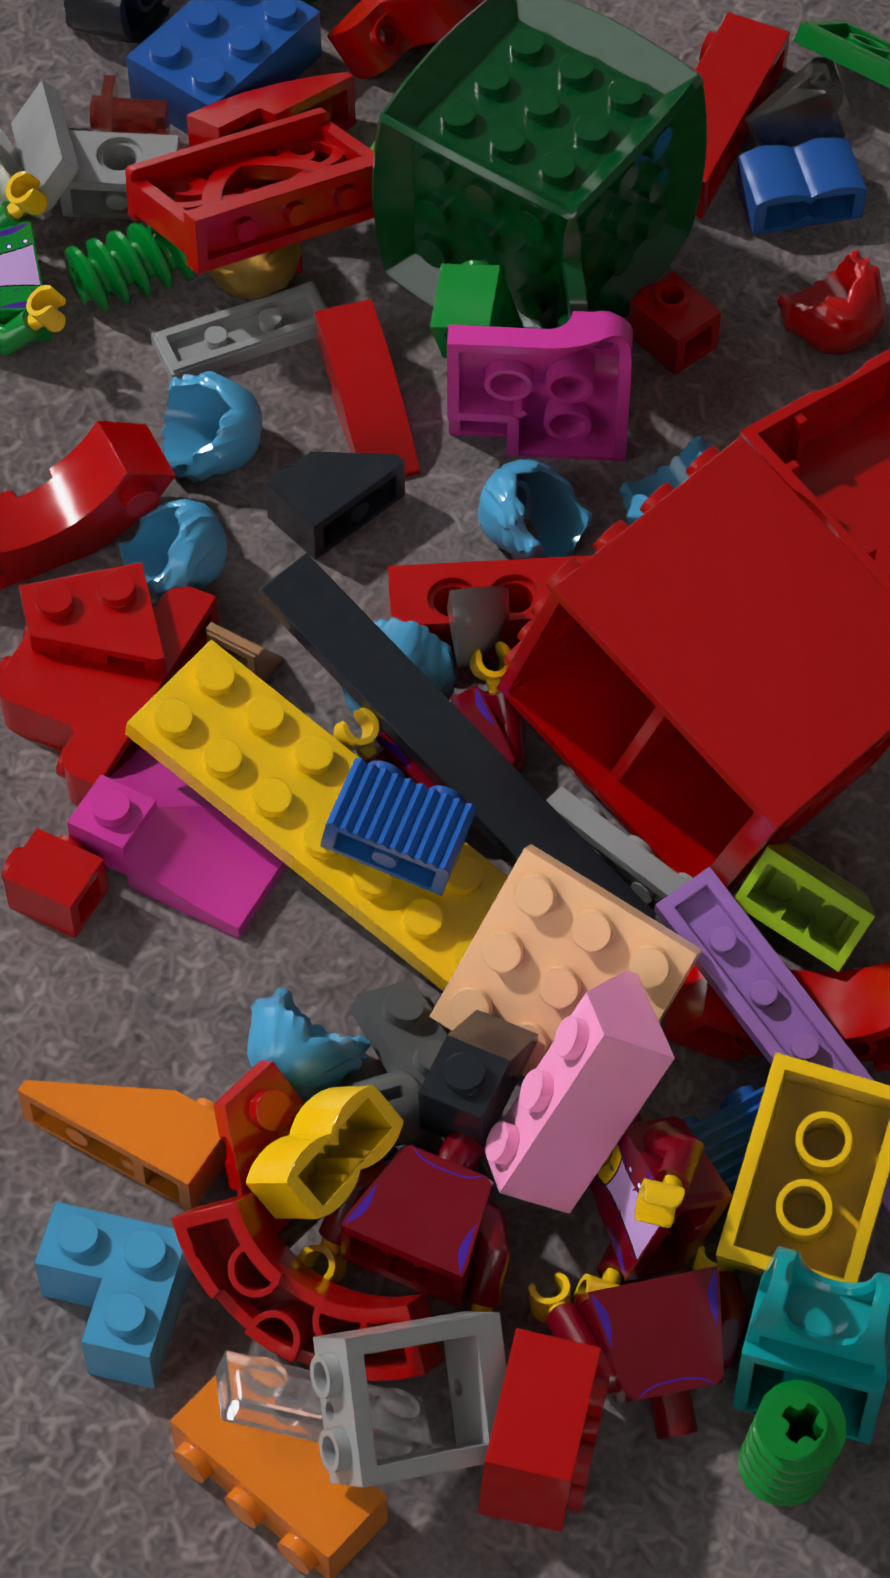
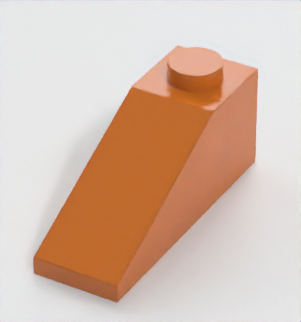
(140, 1132)

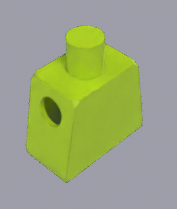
(806, 903)

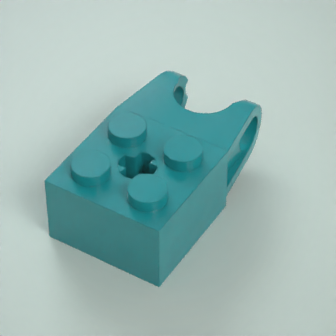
(818, 1334)

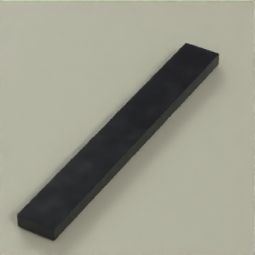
(428, 723)

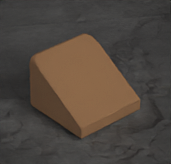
(250, 654)

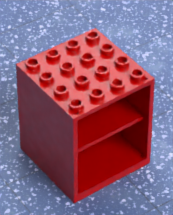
(711, 666)

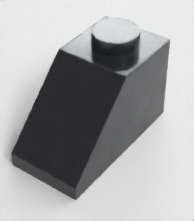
(332, 496)
(474, 1076)

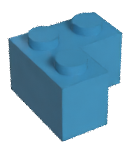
(128, 1276)

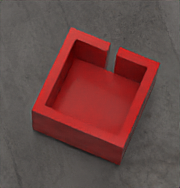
(543, 1431)

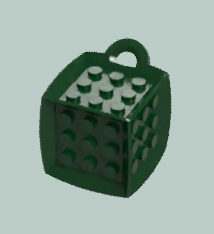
(543, 151)

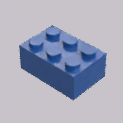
(222, 51)

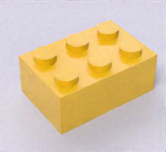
(811, 1172)

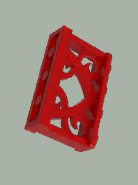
(188, 190)

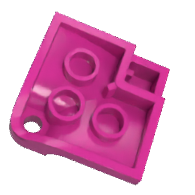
(544, 388)
(175, 845)

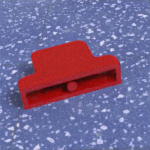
(404, 26)
(85, 703)

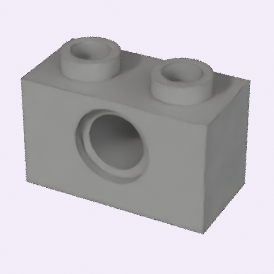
(102, 160)

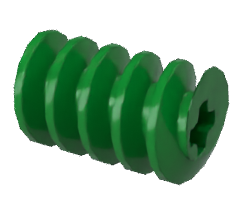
(123, 263)
(792, 1443)

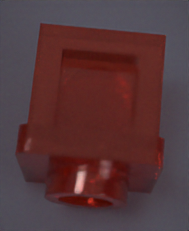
(127, 115)

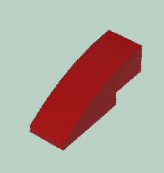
(274, 102)
(364, 382)

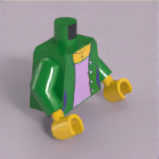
(26, 306)

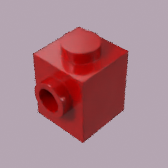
(674, 322)
(55, 881)

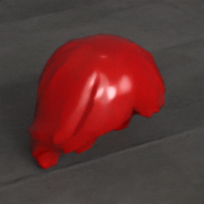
(840, 310)

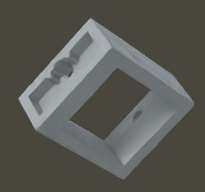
(475, 1383)

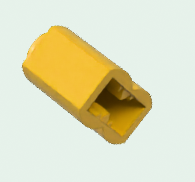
(323, 1155)

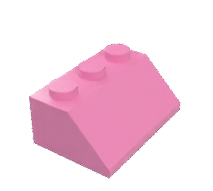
(580, 1096)

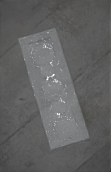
(283, 1401)

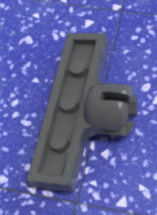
(407, 1044)

